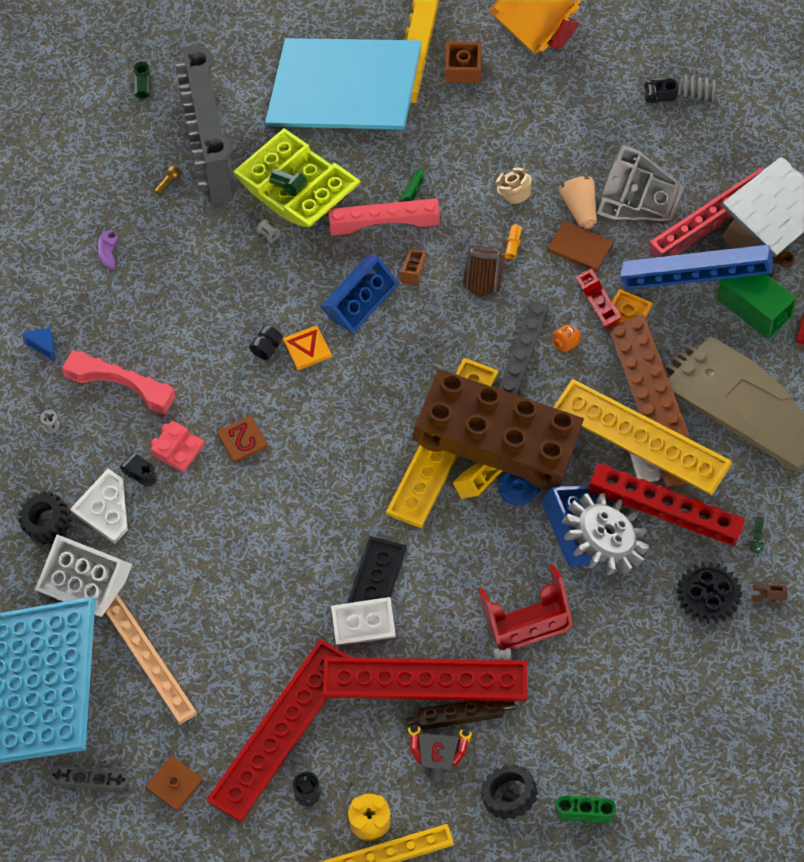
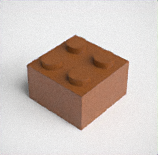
(463, 62)

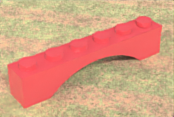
(416, 212)
(85, 368)

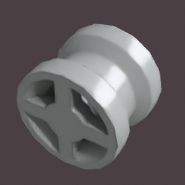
(502, 654)

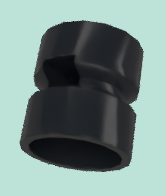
(266, 342)
(306, 788)

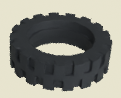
(514, 808)

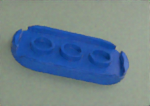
(516, 489)

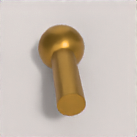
(173, 173)

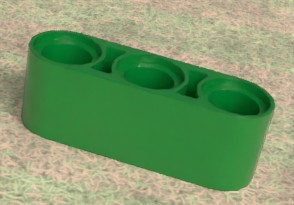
(575, 804)

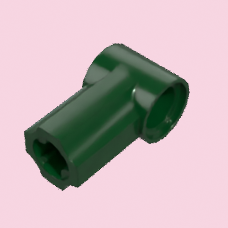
(142, 80)
(291, 183)

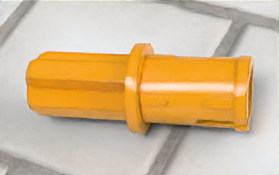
(513, 242)

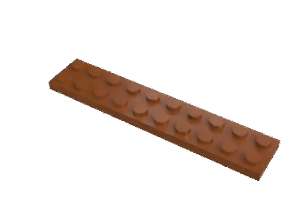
(648, 379)

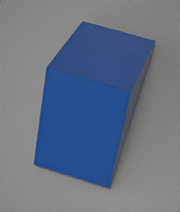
(41, 341)

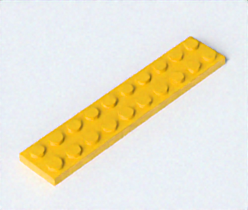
(645, 437)
(429, 468)

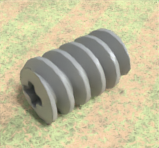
(697, 87)

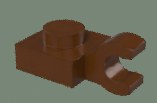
(773, 592)

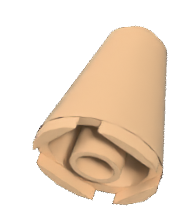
(581, 200)

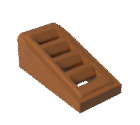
(413, 277)

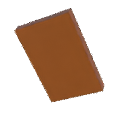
(580, 246)

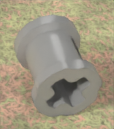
(267, 230)
(52, 420)

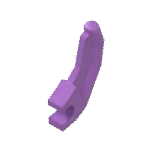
(105, 247)

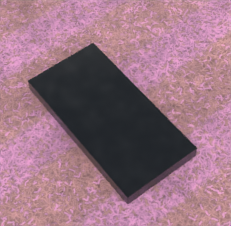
(377, 570)

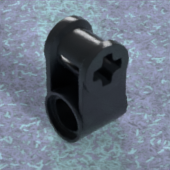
(662, 90)
(139, 469)

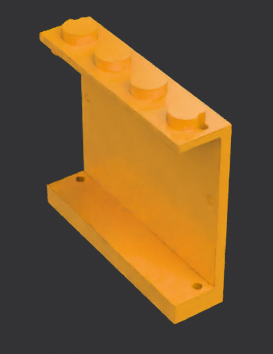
(533, 20)

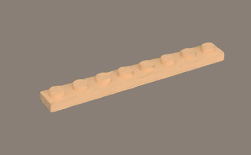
(150, 661)

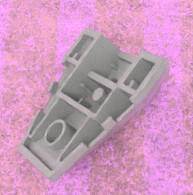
(638, 189)

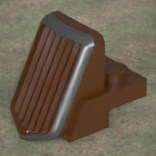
(483, 272)

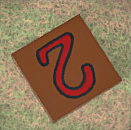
(242, 439)

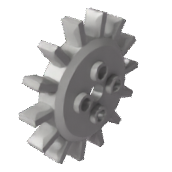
(602, 545)

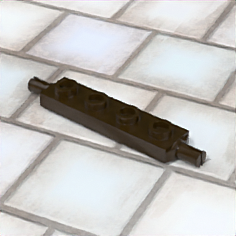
(459, 713)

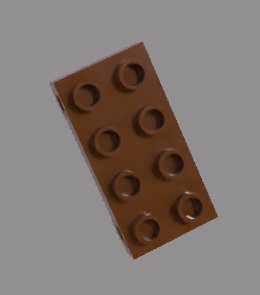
(497, 429)

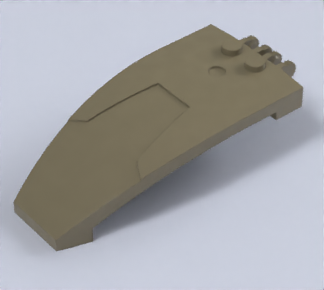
(741, 399)

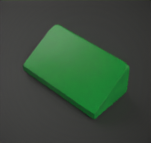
(413, 186)

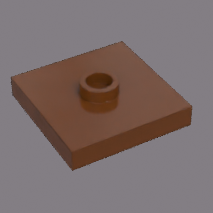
(174, 783)

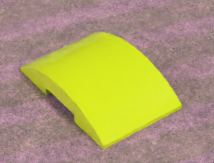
(291, 155)

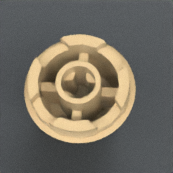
(514, 186)

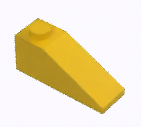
(475, 480)

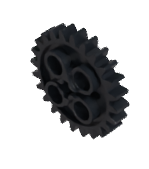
(718, 579)

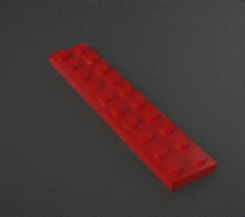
(425, 679)
(274, 737)

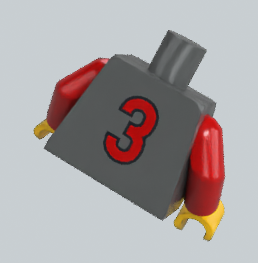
(438, 751)

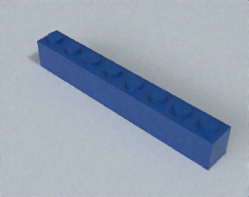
(697, 267)

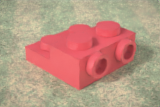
(176, 446)

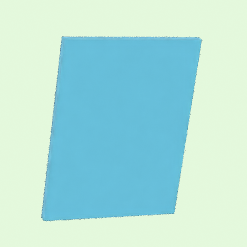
(344, 83)
(45, 679)

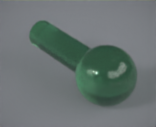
(756, 545)

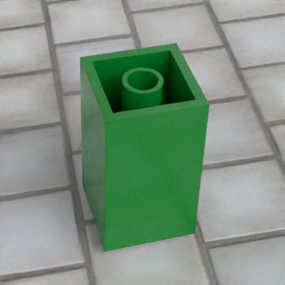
(758, 302)

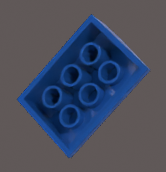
(556, 506)

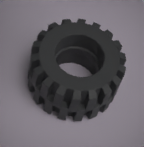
(35, 507)

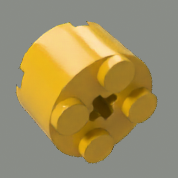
(366, 806)

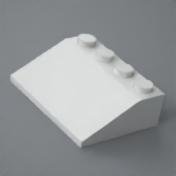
(82, 572)

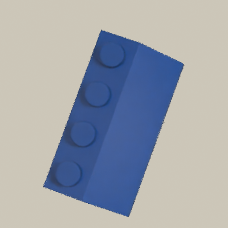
(360, 294)

